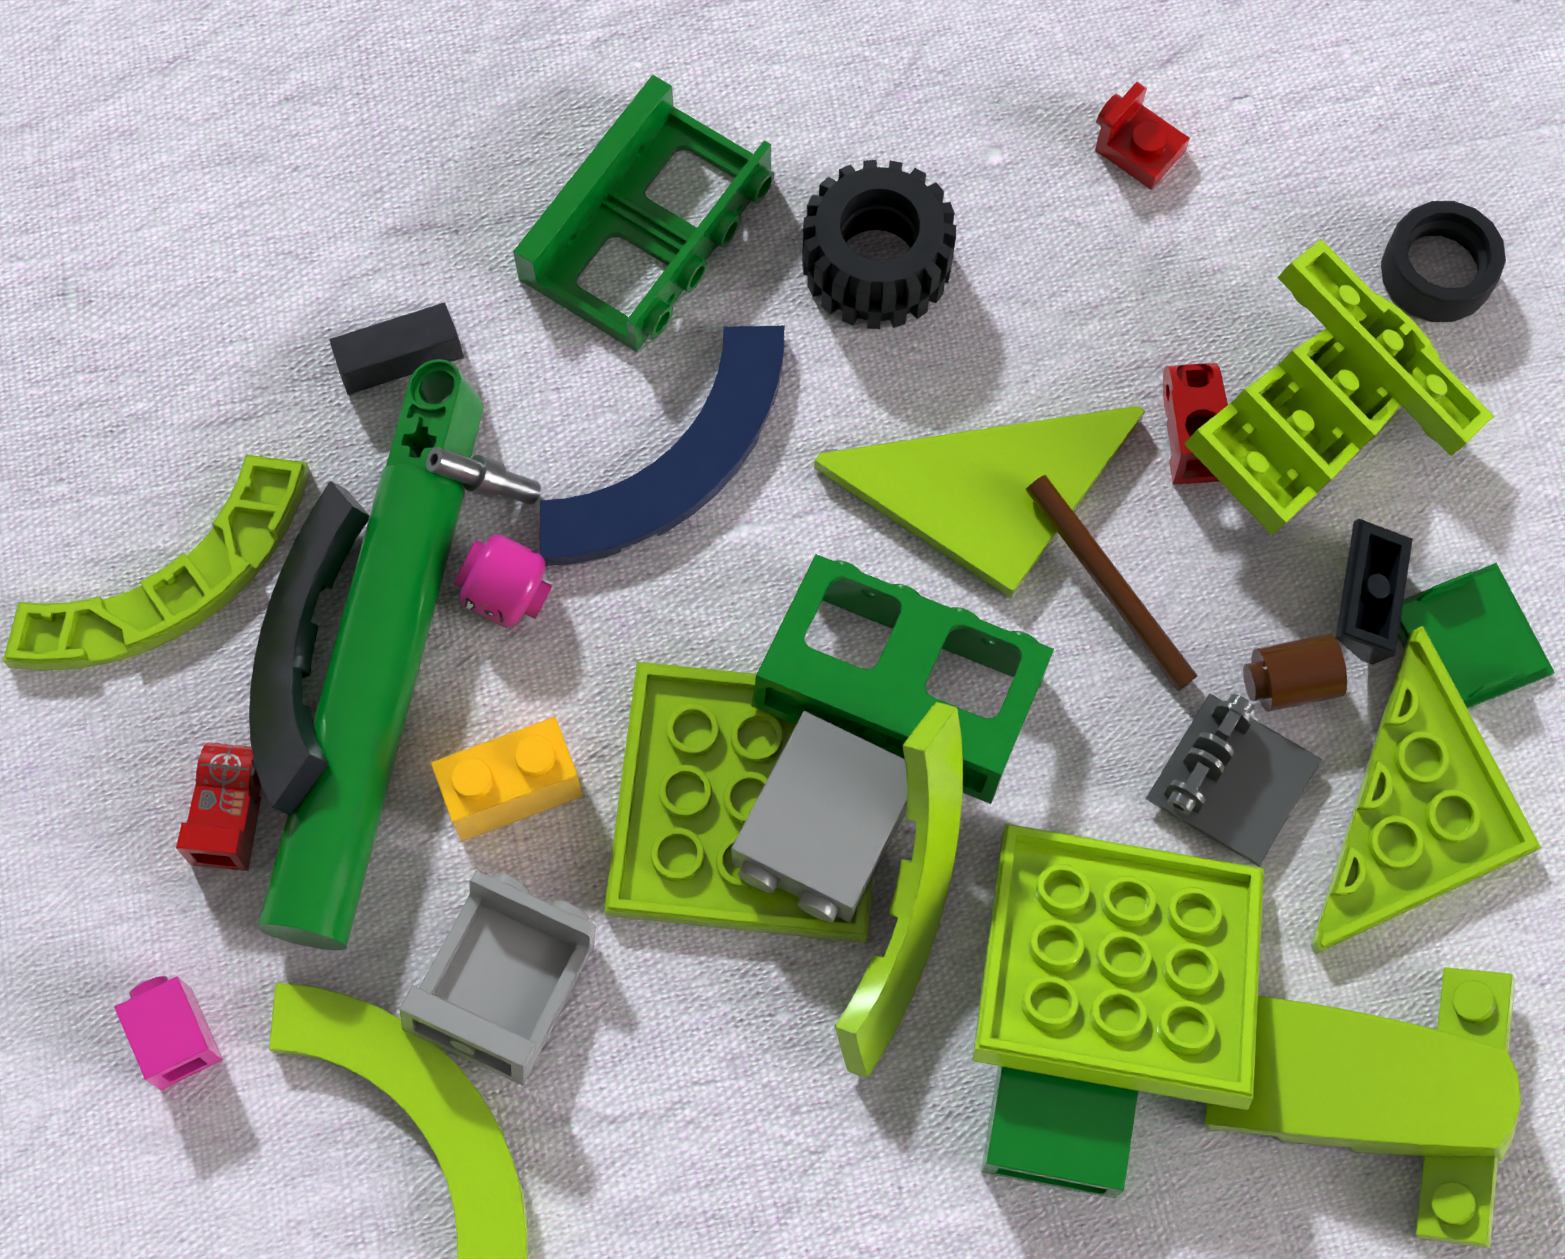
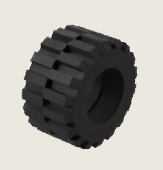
(885, 202)

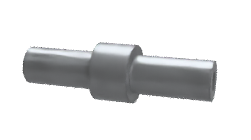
(483, 476)

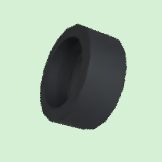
(1456, 223)

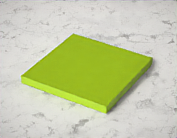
(684, 794)
(1122, 967)

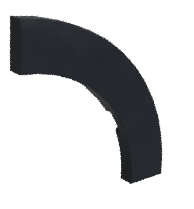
(279, 722)

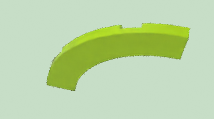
(179, 594)
(935, 804)
(432, 1092)

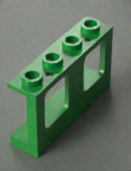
(610, 201)
(892, 697)

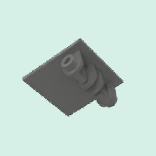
(1234, 778)

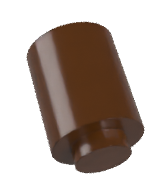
(1296, 673)

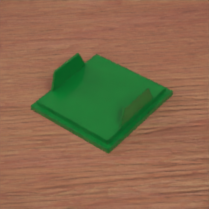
(1478, 634)

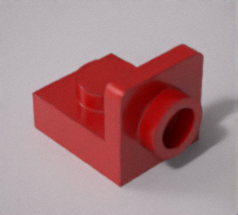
(1138, 137)

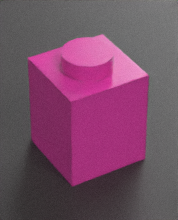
(167, 1031)

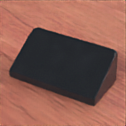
(395, 348)
(1373, 592)

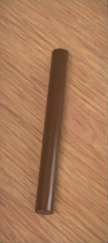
(1111, 582)

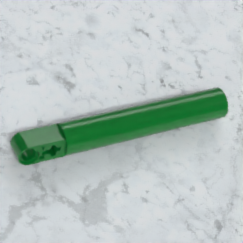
(374, 666)

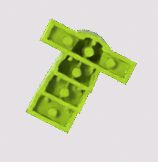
(1331, 395)
(1397, 1092)

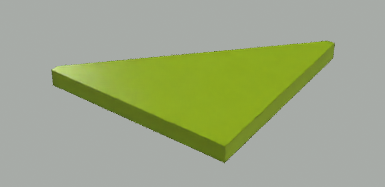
(970, 486)
(1426, 809)

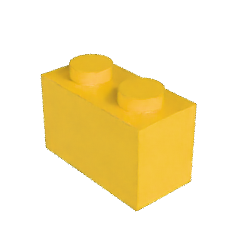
(507, 779)

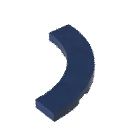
(687, 473)

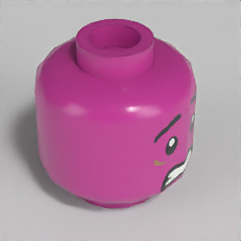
(502, 581)

